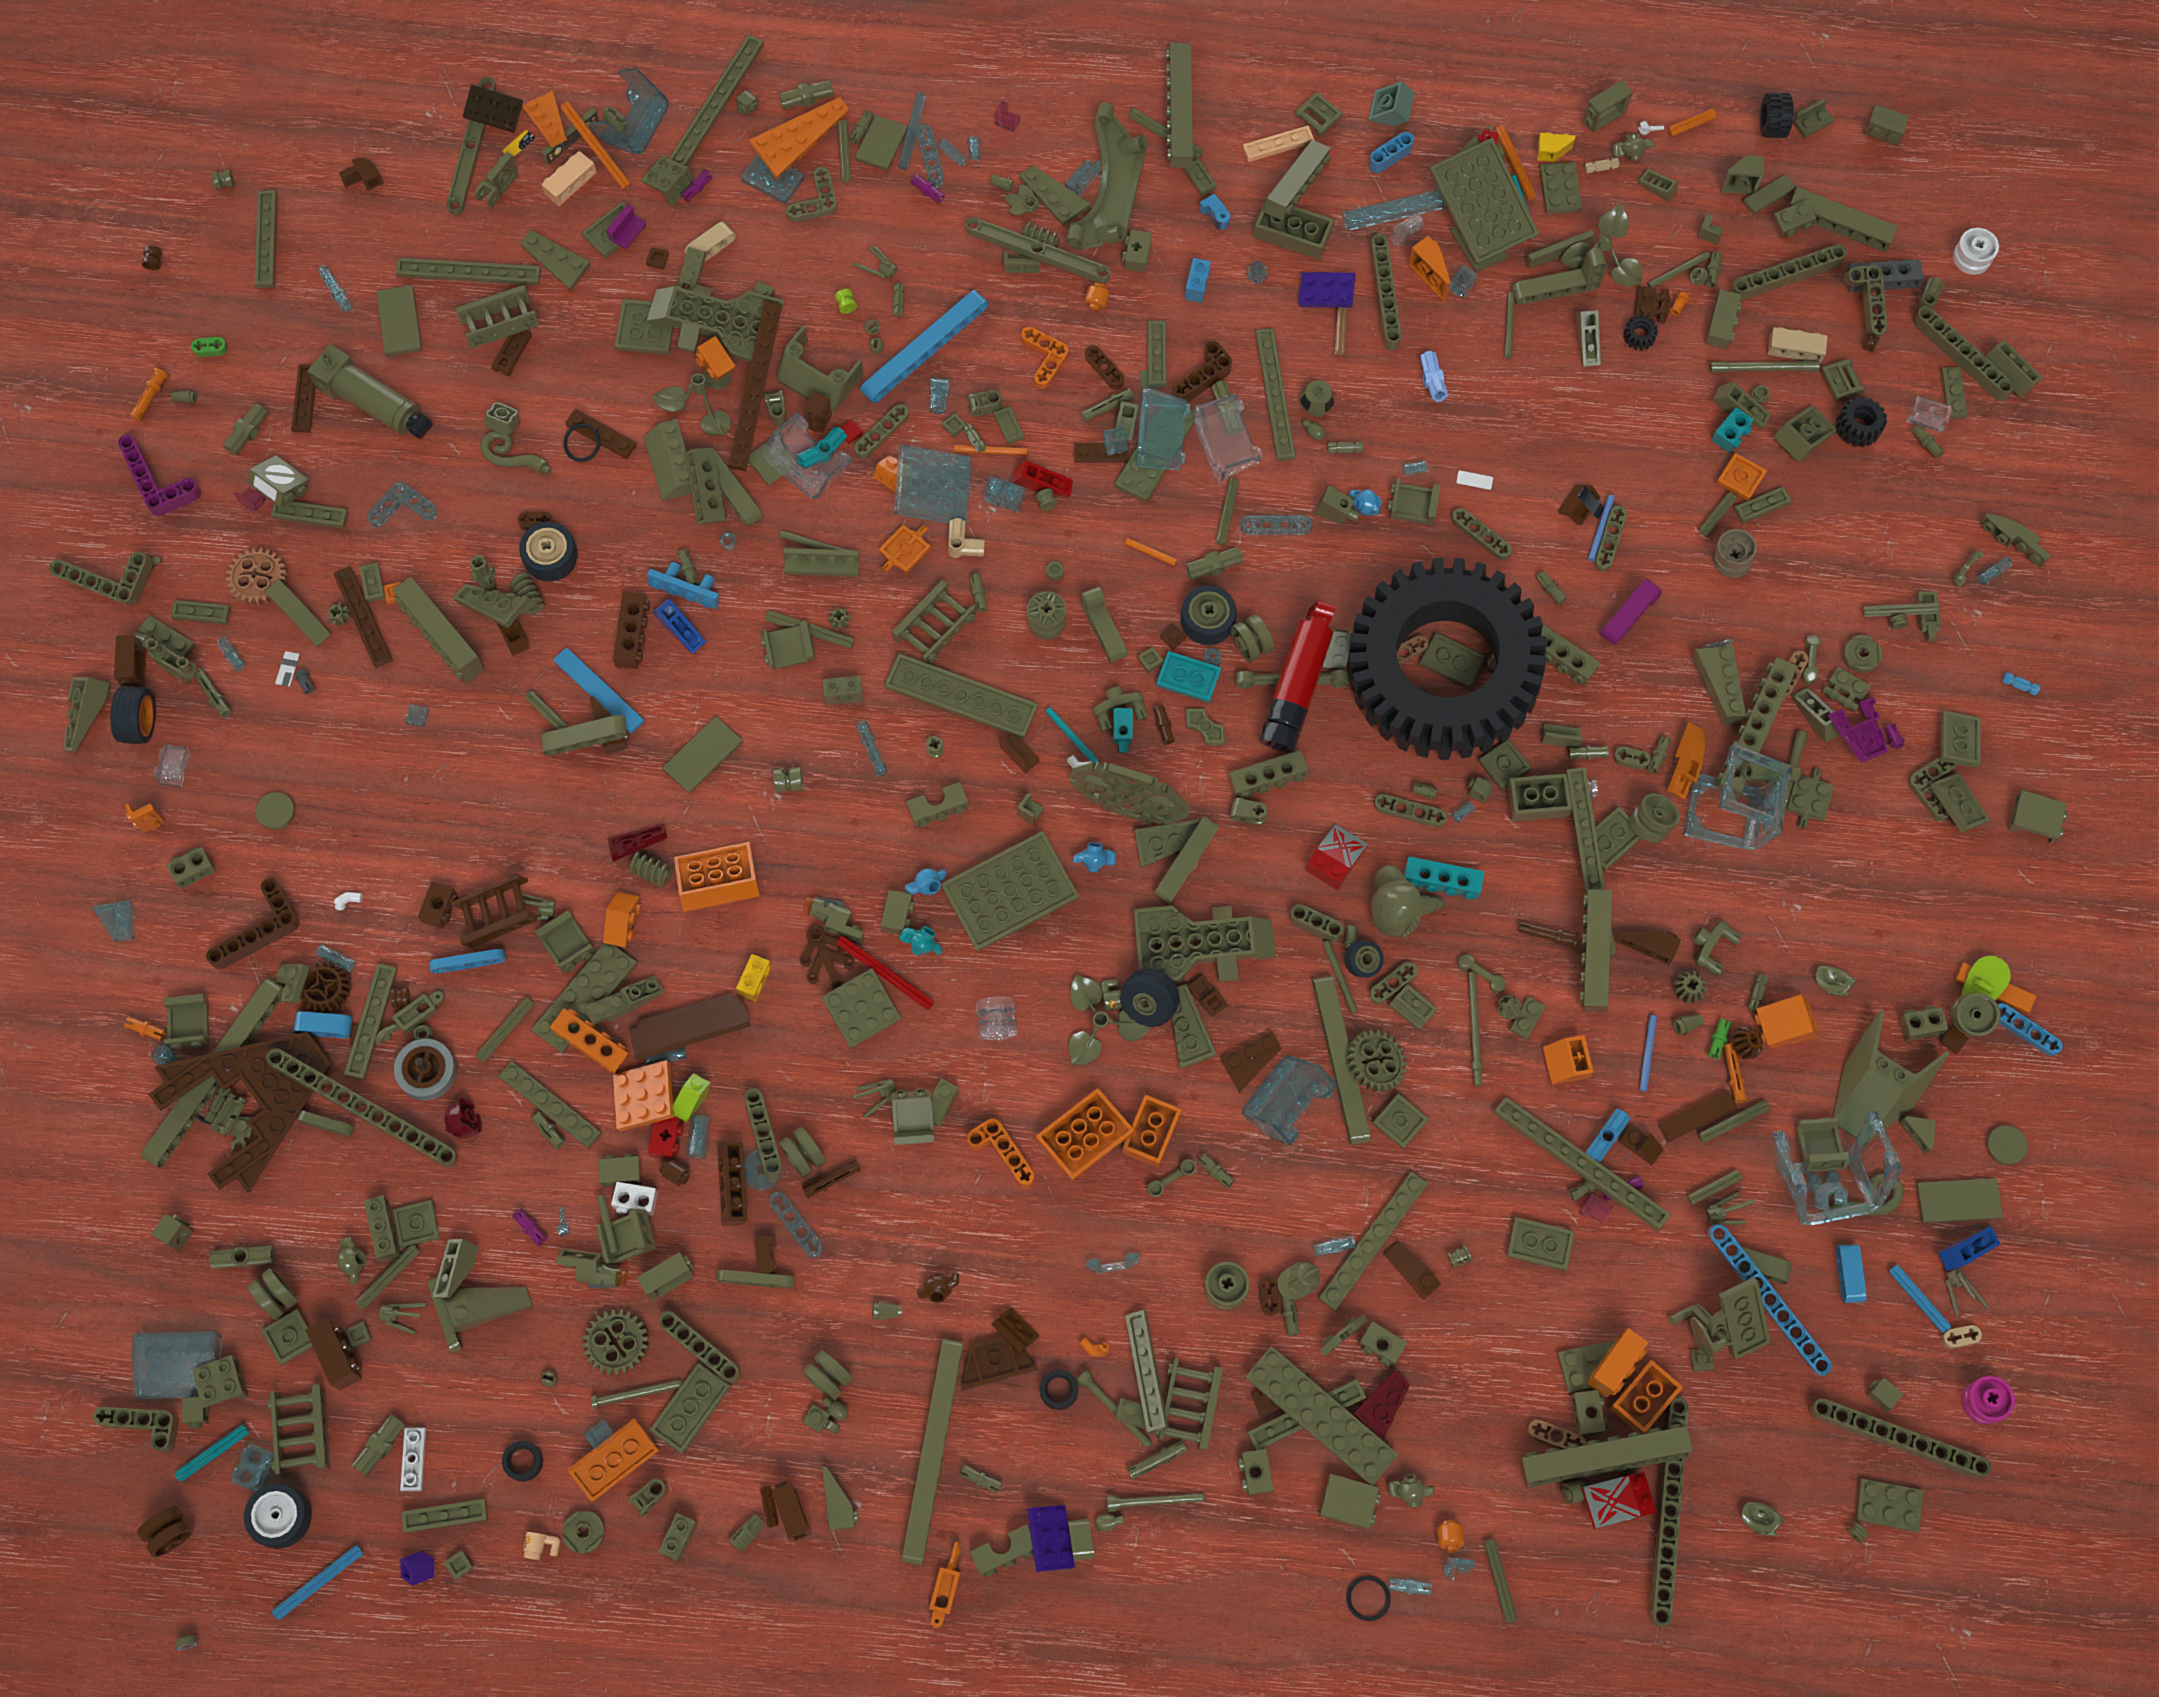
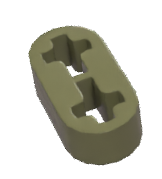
(615, 119)
(1631, 758)

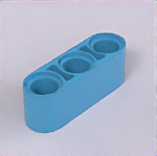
(1394, 145)
(323, 1024)
(1851, 1273)

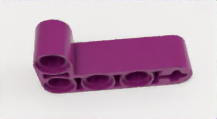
(1631, 611)

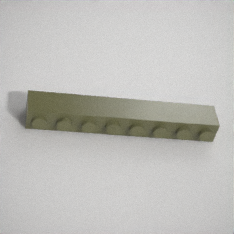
(1179, 106)

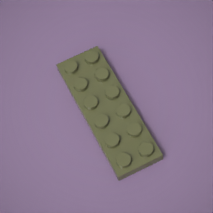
(1142, 481)
(594, 982)

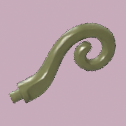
(531, 461)
(1886, 1208)

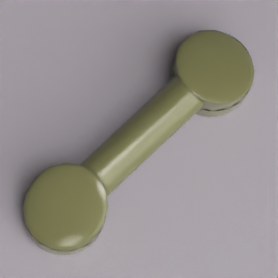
(1810, 674)
(1497, 983)
(1186, 1168)

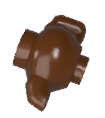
(938, 1287)

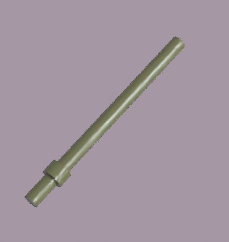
(1477, 1064)

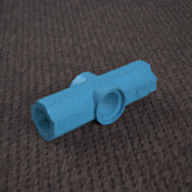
(1612, 1127)

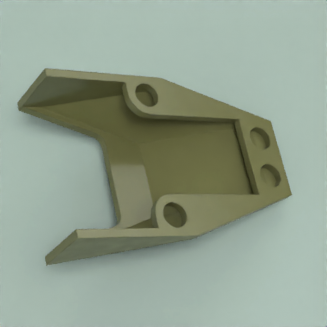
(1878, 1084)

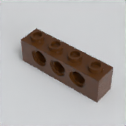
(631, 658)
(732, 1183)

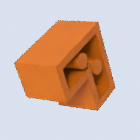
(714, 359)
(619, 919)

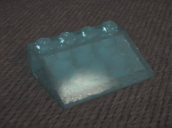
(166, 1362)

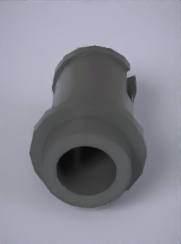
(304, 681)

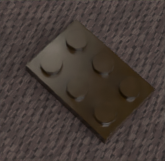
(492, 108)

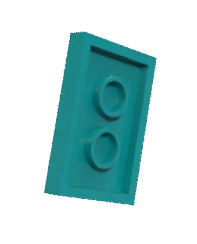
(1188, 677)

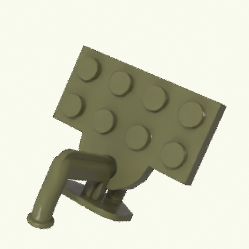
(1738, 1324)

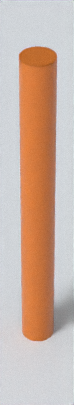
(991, 450)

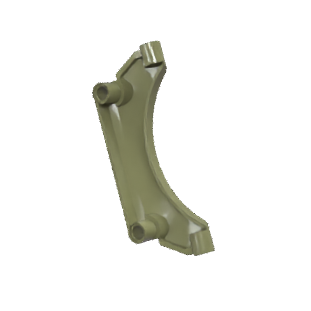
(1121, 170)

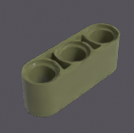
(1321, 931)
(1771, 1267)

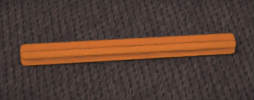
(595, 145)

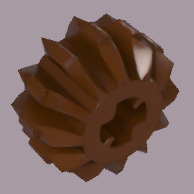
(1746, 1042)

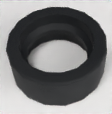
(1058, 1374)
(510, 1450)

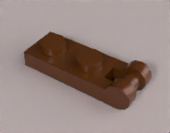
(511, 352)

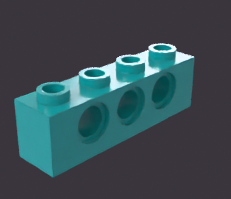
(1453, 873)

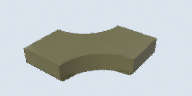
(1212, 733)

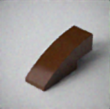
(514, 638)

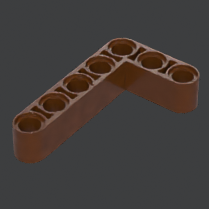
(259, 930)

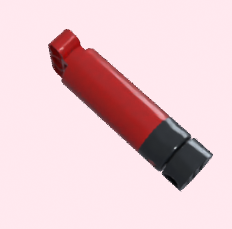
(1298, 679)

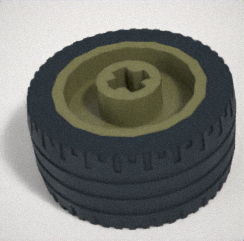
(1208, 615)

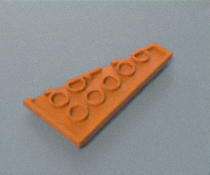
(794, 138)

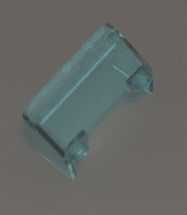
(643, 118)

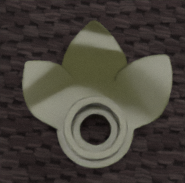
(1020, 201)

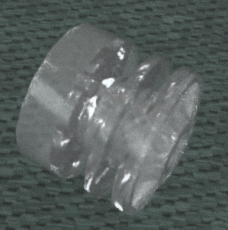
(996, 1018)

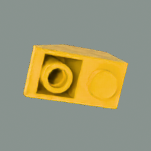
(1553, 146)

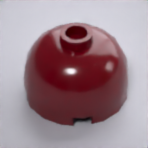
(461, 1119)

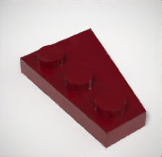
(632, 842)
(1381, 1406)

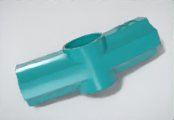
(829, 443)

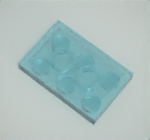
(760, 178)

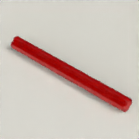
(885, 972)

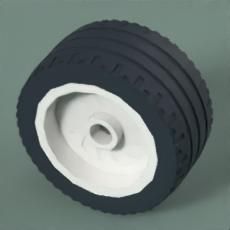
(262, 1511)

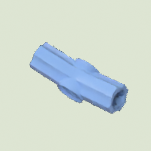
(1433, 376)

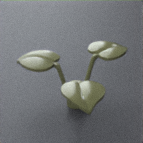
(1611, 224)
(672, 400)
(1082, 1046)

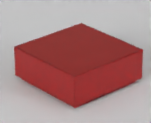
(852, 431)

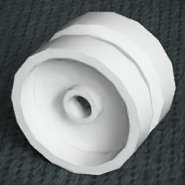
(1975, 251)

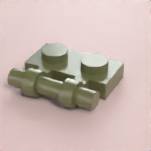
(1849, 685)

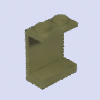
(788, 646)

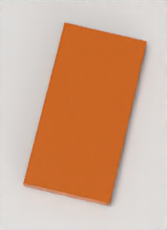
(612, 1460)

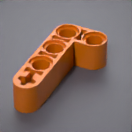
(1005, 1155)

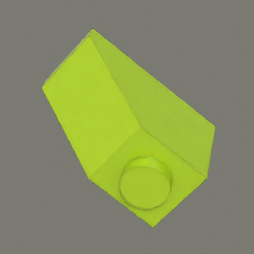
(691, 1097)

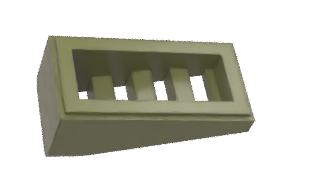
(1666, 192)

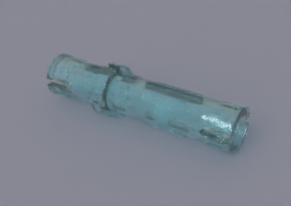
(338, 294)
(868, 741)

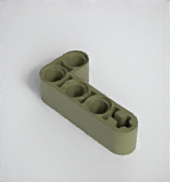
(1870, 301)
(1102, 624)
(135, 1423)

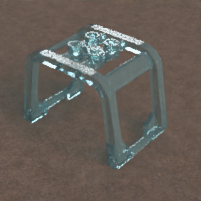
(1774, 804)
(1798, 1188)

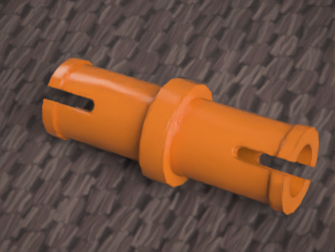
(144, 1028)

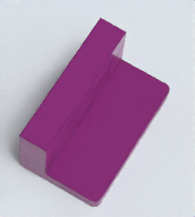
(625, 227)

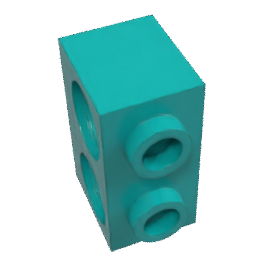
(1731, 429)

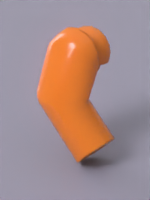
(1097, 1350)

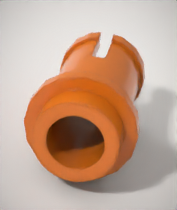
(1681, 300)

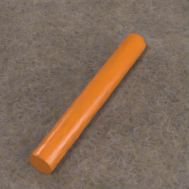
(1150, 551)

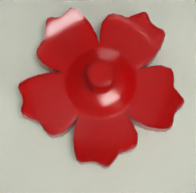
(1486, 134)

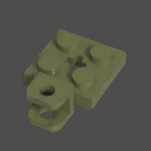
(497, 180)

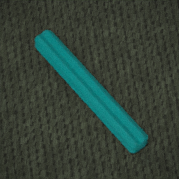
(211, 1453)

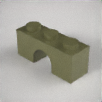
(923, 813)
(988, 1561)

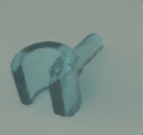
(563, 1228)

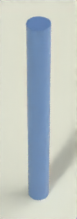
(1601, 528)
(1648, 1053)

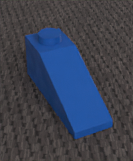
(678, 625)
(1969, 1249)

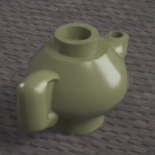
(1632, 146)
(351, 1259)
(1410, 1490)

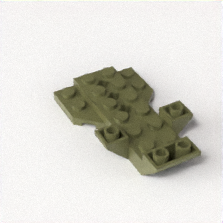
(700, 313)
(1220, 941)

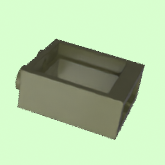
(1607, 106)
(666, 1276)

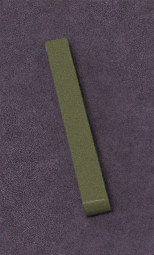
(1337, 1047)
(1909, 1442)

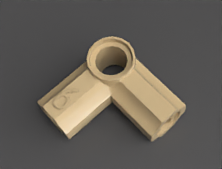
(967, 547)

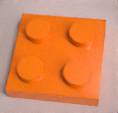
(1741, 477)

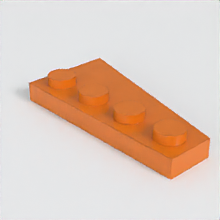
(546, 118)

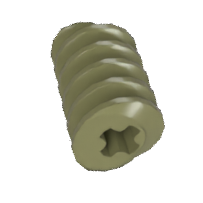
(1039, 235)
(524, 586)
(650, 871)

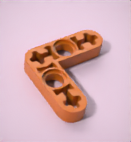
(1052, 356)

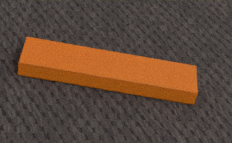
(2011, 996)

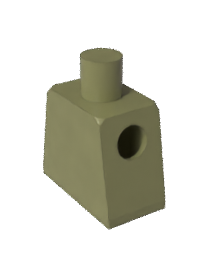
(1336, 506)

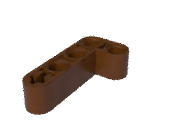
(1185, 389)

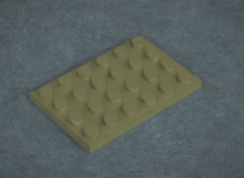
(1483, 201)
(1010, 891)

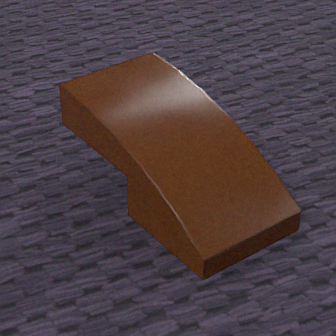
(1207, 996)

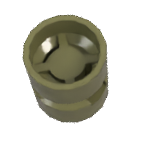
(788, 780)

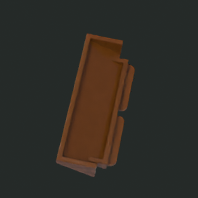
(688, 1025)

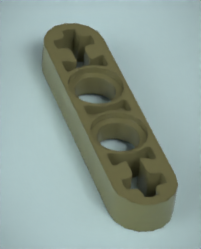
(880, 430)
(1479, 536)
(1610, 538)
(1410, 813)
(755, 1279)
(452, 1339)

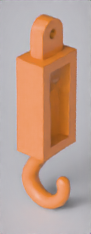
(946, 1585)

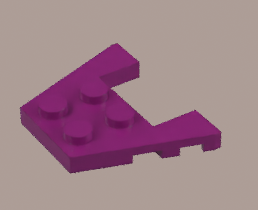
(1864, 738)

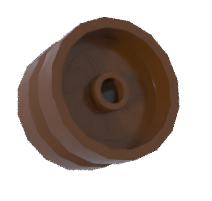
(164, 1531)

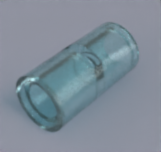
(698, 1136)

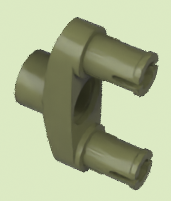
(1117, 699)
(1708, 940)

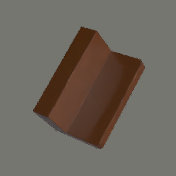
(1573, 505)
(1019, 753)

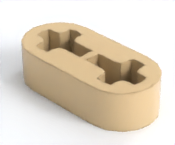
(1960, 1332)

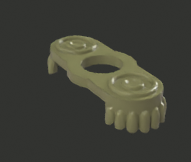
(1960, 577)

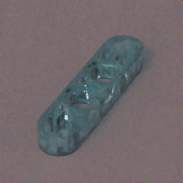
(930, 155)
(1276, 529)
(795, 1225)

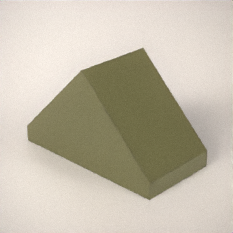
(1921, 1131)

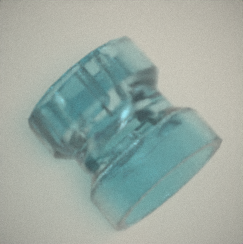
(161, 1053)

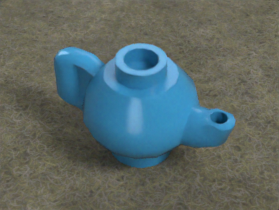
(1366, 502)
(1095, 857)
(926, 882)

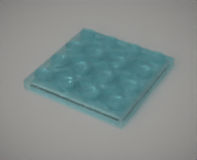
(932, 484)

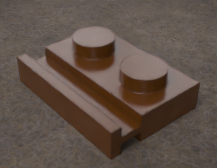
(1015, 1330)

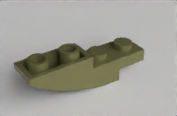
(2011, 532)
(625, 1001)

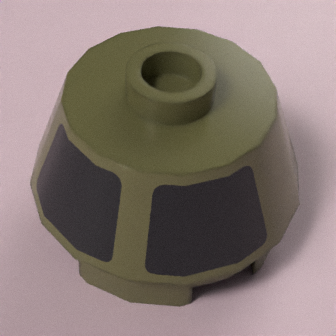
(1317, 398)

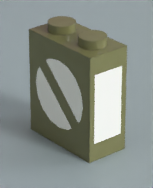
(278, 481)

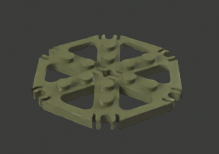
(1118, 791)

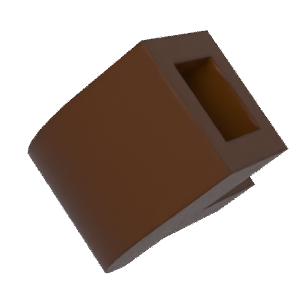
(362, 170)

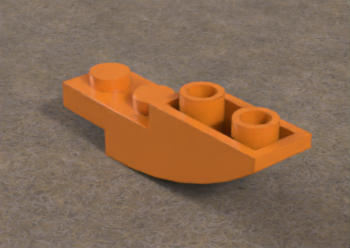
(1690, 761)

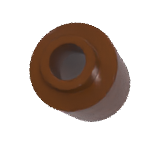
(674, 1172)

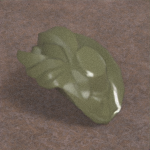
(1834, 980)
(1761, 1518)

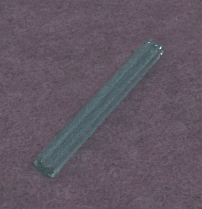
(912, 131)

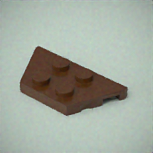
(994, 1362)

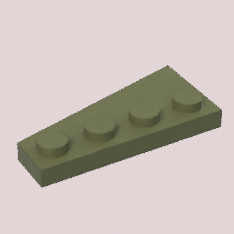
(1054, 196)
(1190, 1033)

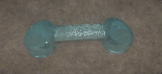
(1131, 1260)

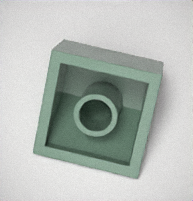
(1392, 104)

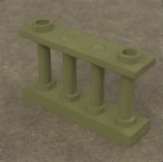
(492, 305)
(928, 605)
(1209, 1398)
(318, 1438)

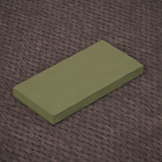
(399, 320)
(702, 755)
(1959, 1200)
(690, 1408)

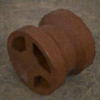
(400, 997)

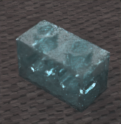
(1004, 494)
(258, 1470)

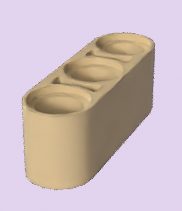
(713, 240)

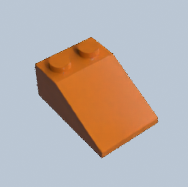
(1429, 266)

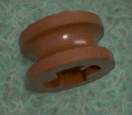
(1872, 343)

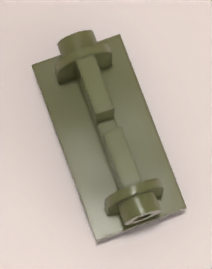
(225, 1117)

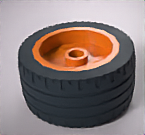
(133, 715)

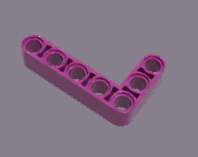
(147, 482)

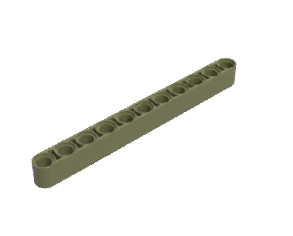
(355, 1101)
(185, 1110)
(932, 1452)
(1673, 1523)

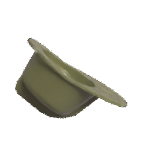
(1298, 1280)

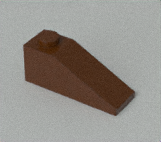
(611, 746)
(1656, 945)
(1413, 1270)

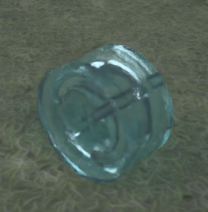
(731, 546)

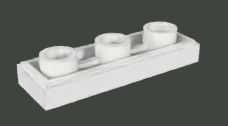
(413, 1472)

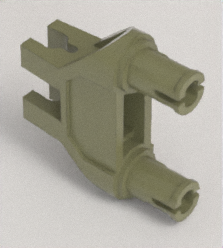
(171, 662)

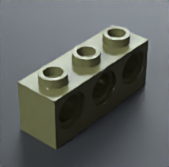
(382, 1228)

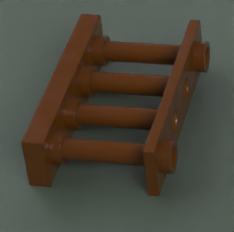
(506, 924)

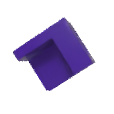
(417, 1568)

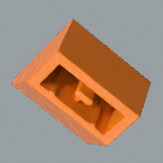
(1568, 1060)

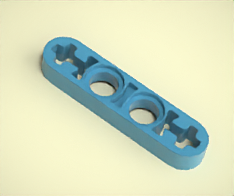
(467, 961)
(2029, 1026)

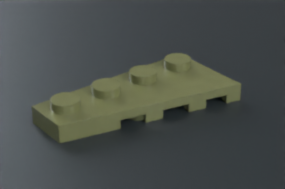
(562, 263)
(492, 604)
(1163, 840)

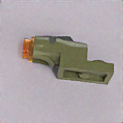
(836, 917)
(590, 1269)

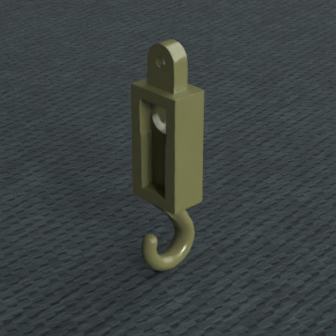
(409, 1017)

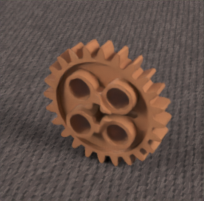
(255, 575)

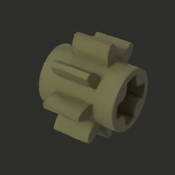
(338, 614)
(839, 624)
(1509, 1007)

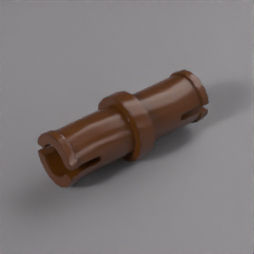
(1164, 725)

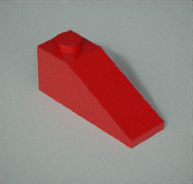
(1039, 478)

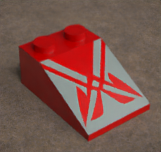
(1335, 857)
(1619, 1500)

